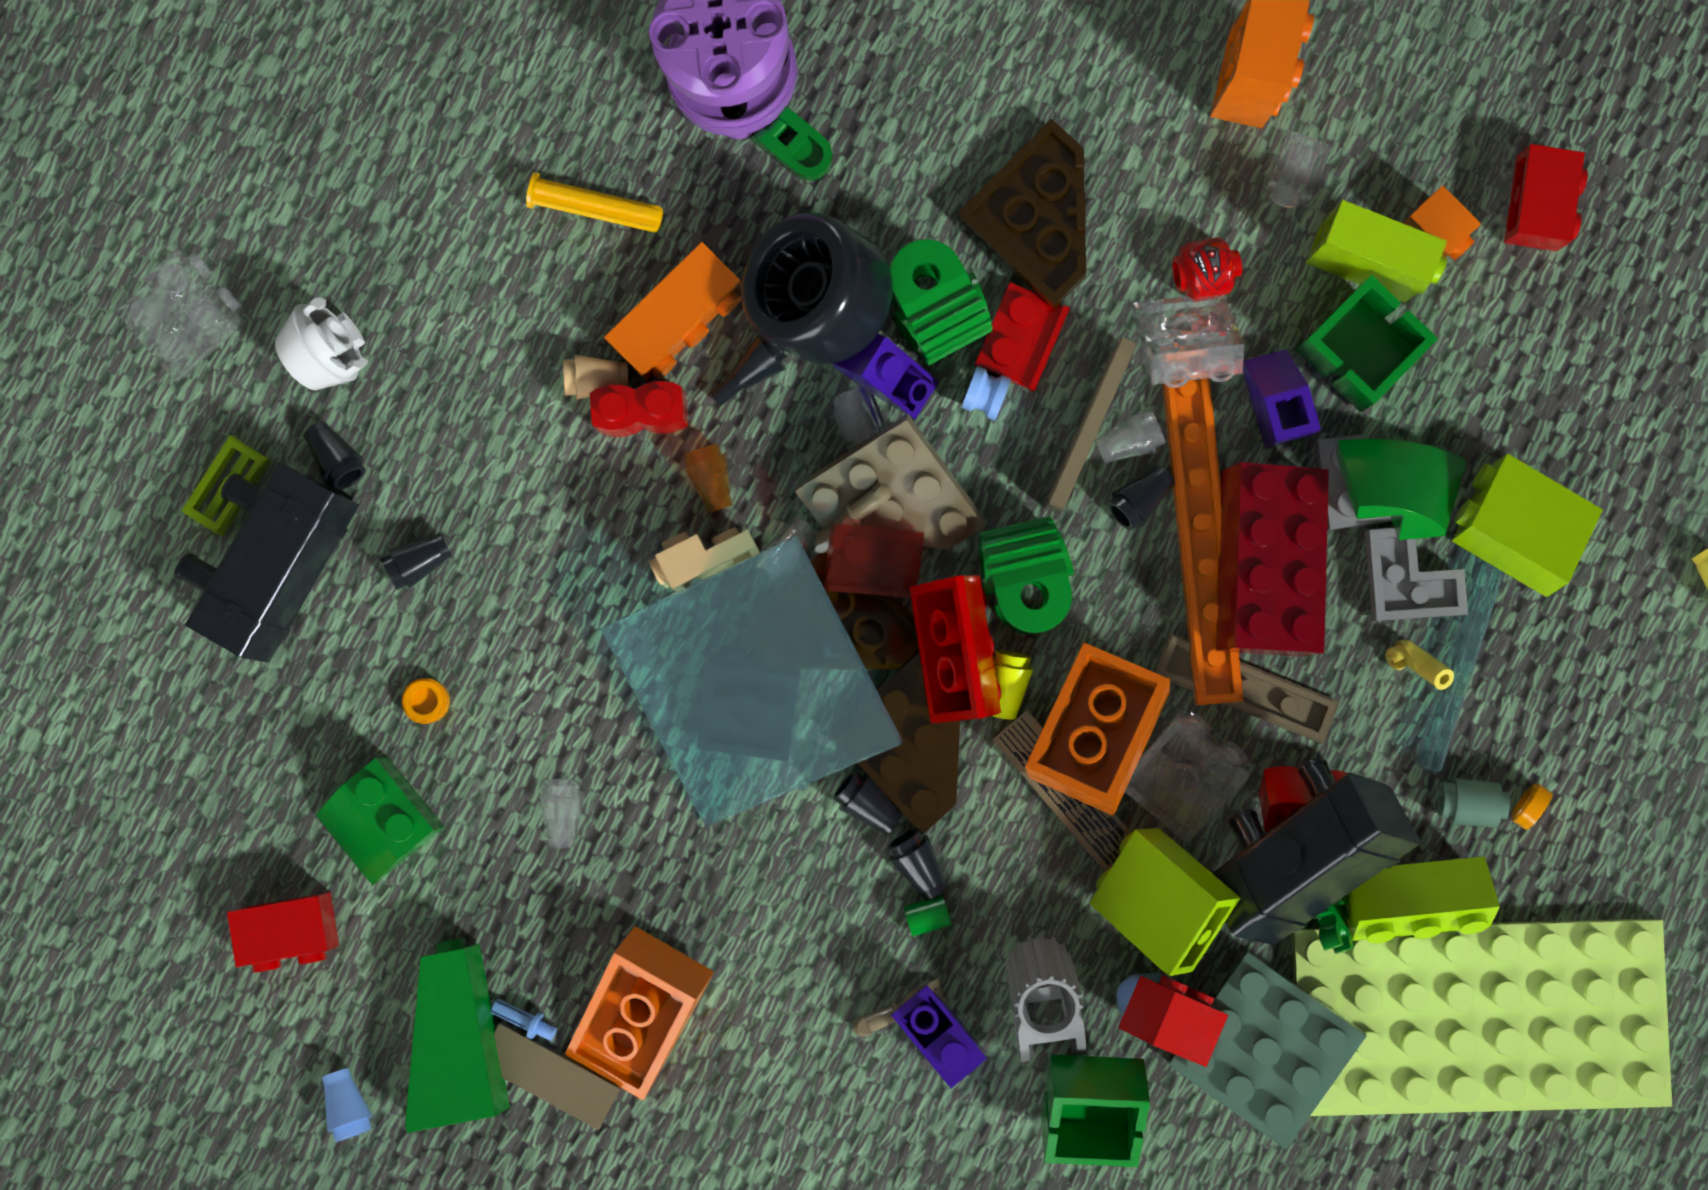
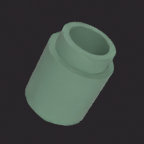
(1472, 802)

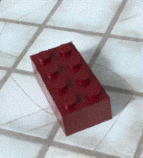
(1272, 560)

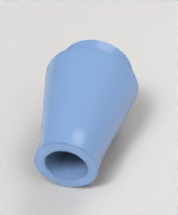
(345, 1107)

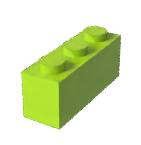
(1423, 901)

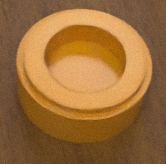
(425, 701)
(1531, 806)

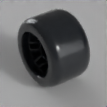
(816, 288)

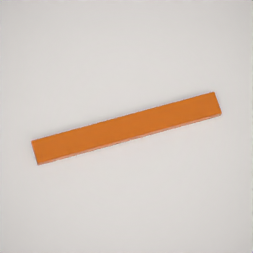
(1198, 524)

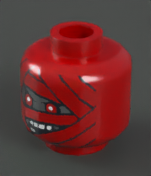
(1206, 268)

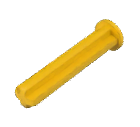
(593, 204)

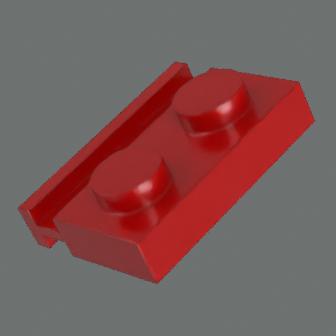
(1021, 337)

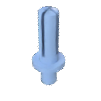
(524, 1020)

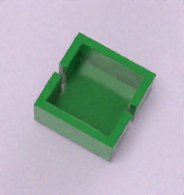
(1363, 347)
(1094, 1110)

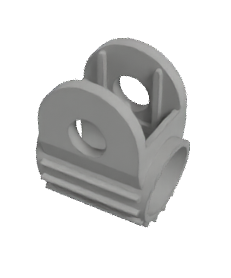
(1038, 973)

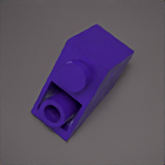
(890, 376)
(1280, 399)
(940, 1035)

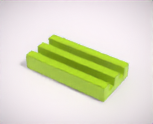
(209, 479)

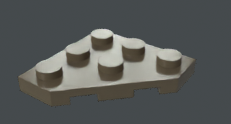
(921, 486)

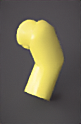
(1424, 664)

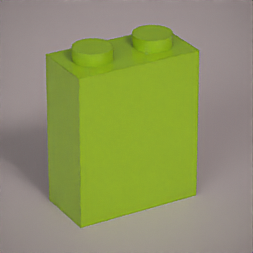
(1364, 243)
(1526, 524)
(1163, 900)

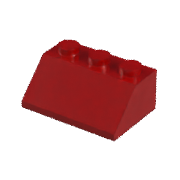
(955, 649)

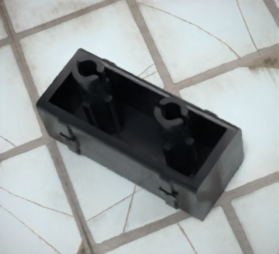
(269, 563)
(1314, 854)

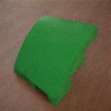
(1402, 481)

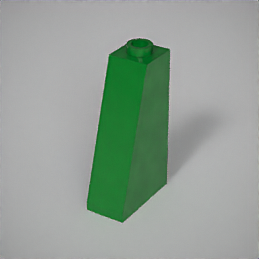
(454, 1045)

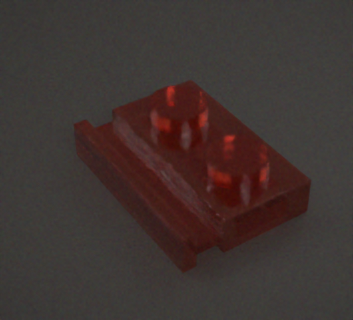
(873, 559)

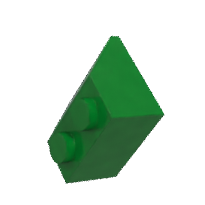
(378, 819)

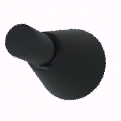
(756, 364)

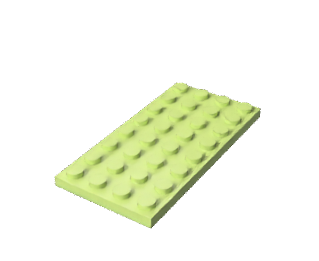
(1498, 1018)

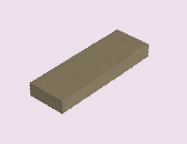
(554, 1076)

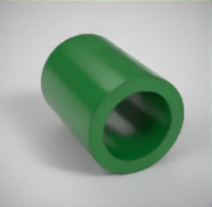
(927, 915)

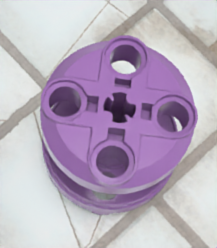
(724, 59)

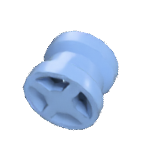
(986, 393)

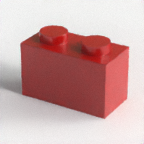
(1545, 197)
(283, 930)
(1174, 1018)

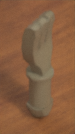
(856, 513)
(882, 1017)

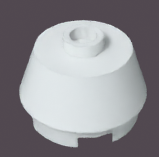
(319, 346)

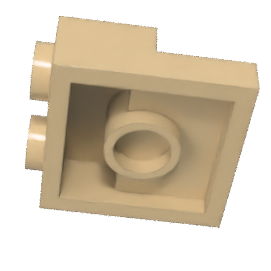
(689, 557)

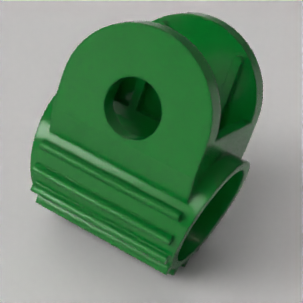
(940, 317)
(1027, 556)

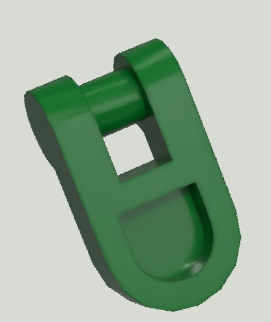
(806, 155)

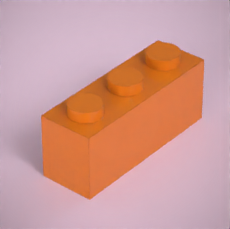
(675, 313)

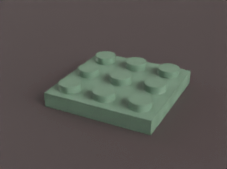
(1274, 1050)

